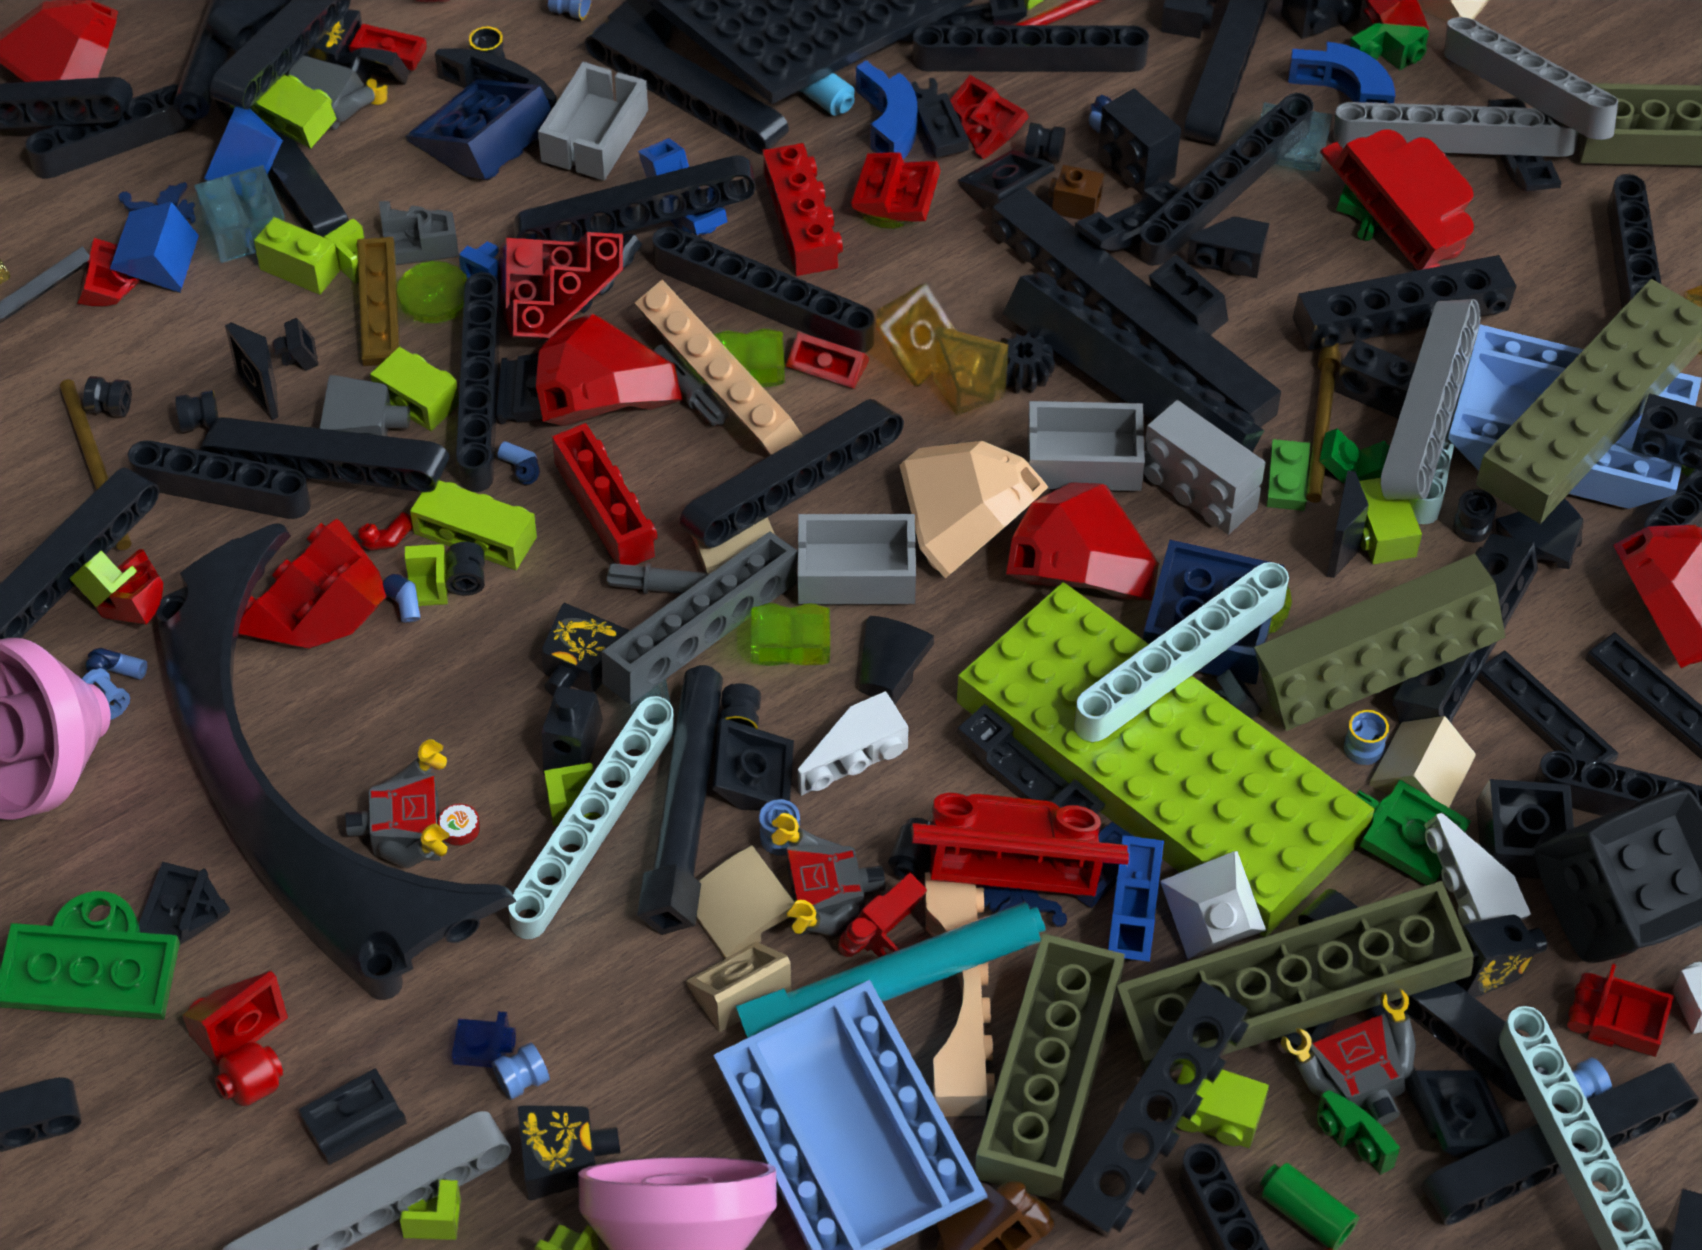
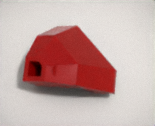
(58, 41)
(552, 280)
(599, 369)
(1084, 541)
(1668, 576)
(318, 594)

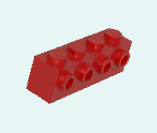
(801, 209)
(604, 496)

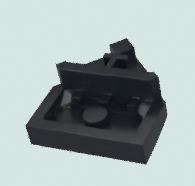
(375, 62)
(1553, 538)
(182, 903)

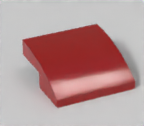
(896, 187)

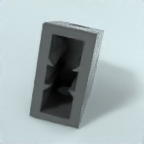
(361, 407)

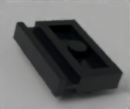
(518, 390)
(352, 1116)

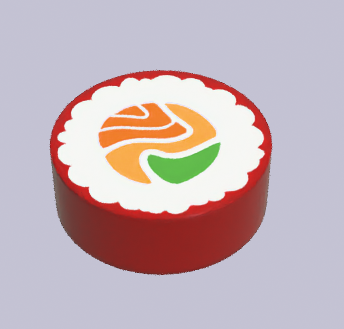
(461, 823)

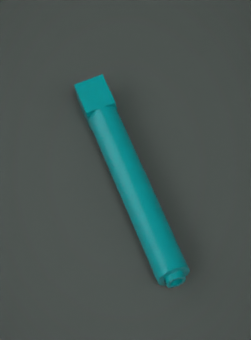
(907, 967)

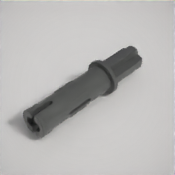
(698, 394)
(652, 578)

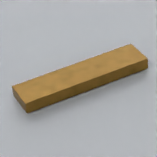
(378, 299)

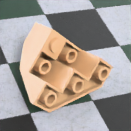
(965, 497)

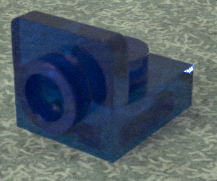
(483, 1041)

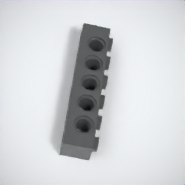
(698, 617)

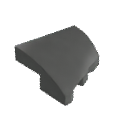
(419, 233)

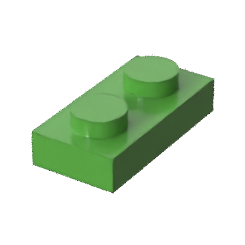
(1288, 475)

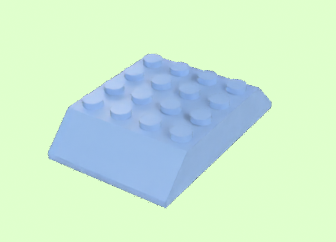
(1506, 379)
(848, 1125)

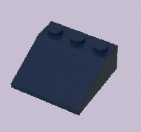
(483, 127)
(1188, 581)

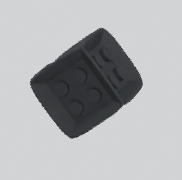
(1627, 876)

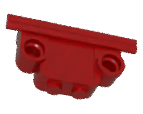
(1408, 192)
(1016, 843)

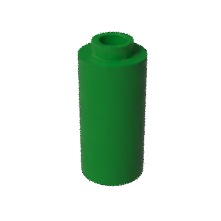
(1308, 1205)

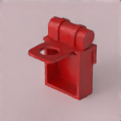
(880, 917)
(1619, 1012)

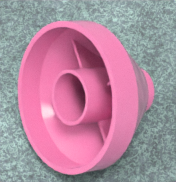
(45, 728)
(678, 1202)

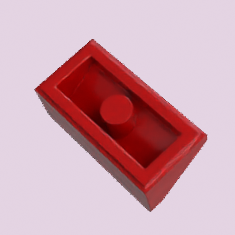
(827, 360)

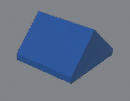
(244, 145)
(156, 246)

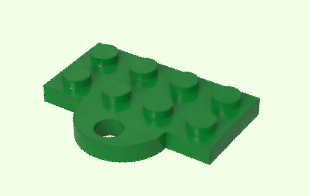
(89, 963)

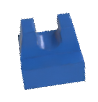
(480, 260)

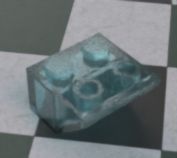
(237, 210)

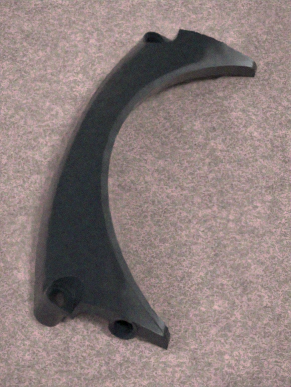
(346, 903)

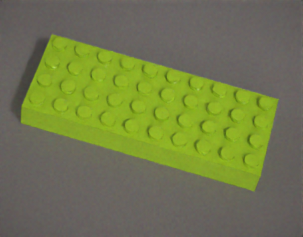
(1178, 769)

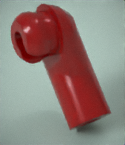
(385, 538)

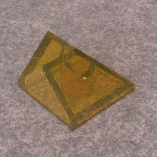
(909, 330)
(969, 369)

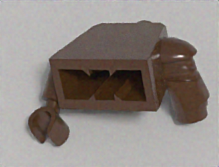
(1000, 1222)

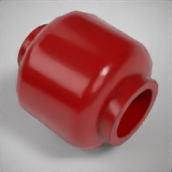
(249, 1074)

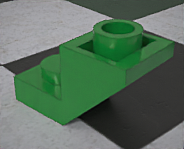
(1395, 43)
(1342, 454)

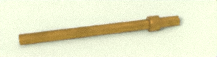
(1329, 364)
(87, 442)

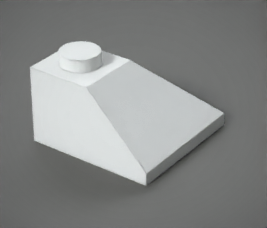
(1212, 905)

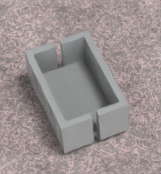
(588, 125)
(1087, 443)
(1203, 467)
(856, 559)

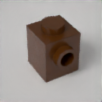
(1076, 192)

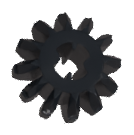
(1028, 361)

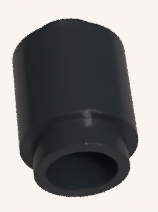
(909, 856)

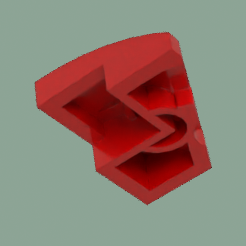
(986, 116)
(100, 283)
(139, 596)

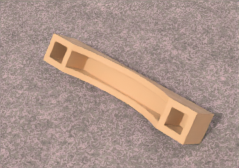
(718, 368)
(960, 1065)

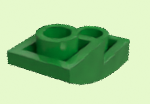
(1350, 1123)

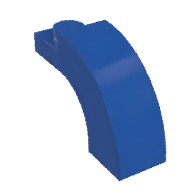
(1344, 69)
(896, 101)
(669, 157)
(1136, 898)

